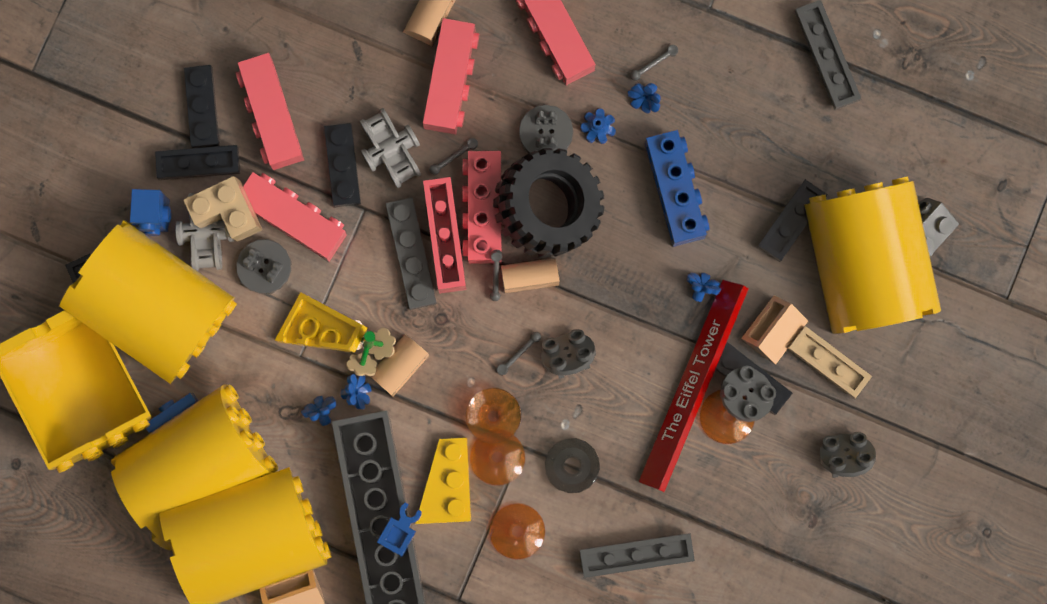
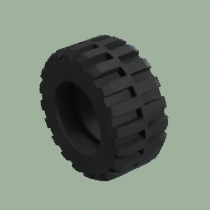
(574, 181)

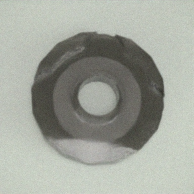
(584, 454)

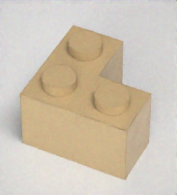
(226, 202)

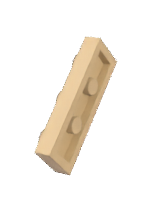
(829, 362)

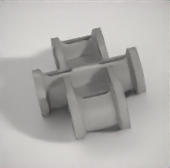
(390, 147)
(204, 242)

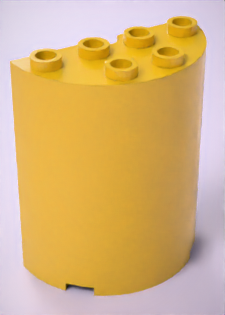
(872, 256)
(147, 301)
(71, 391)
(190, 459)
(243, 538)

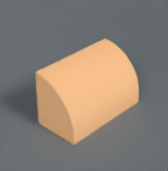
(427, 19)
(530, 275)
(775, 329)
(397, 369)
(294, 590)

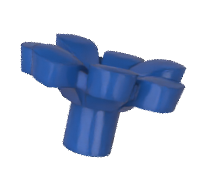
(645, 97)
(598, 131)
(702, 285)
(356, 391)
(320, 410)

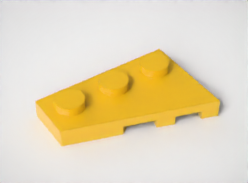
(320, 326)
(447, 488)

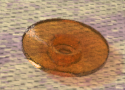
(493, 400)
(717, 427)
(501, 472)
(506, 542)

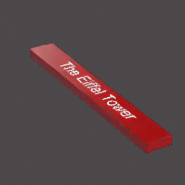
(693, 385)

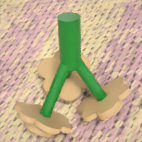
(374, 343)

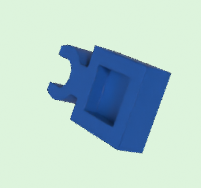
(397, 533)

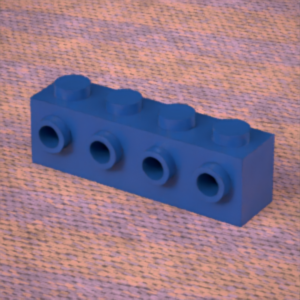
(675, 188)

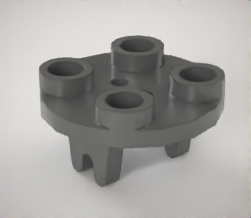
(546, 119)
(274, 273)
(568, 353)
(756, 403)
(847, 454)

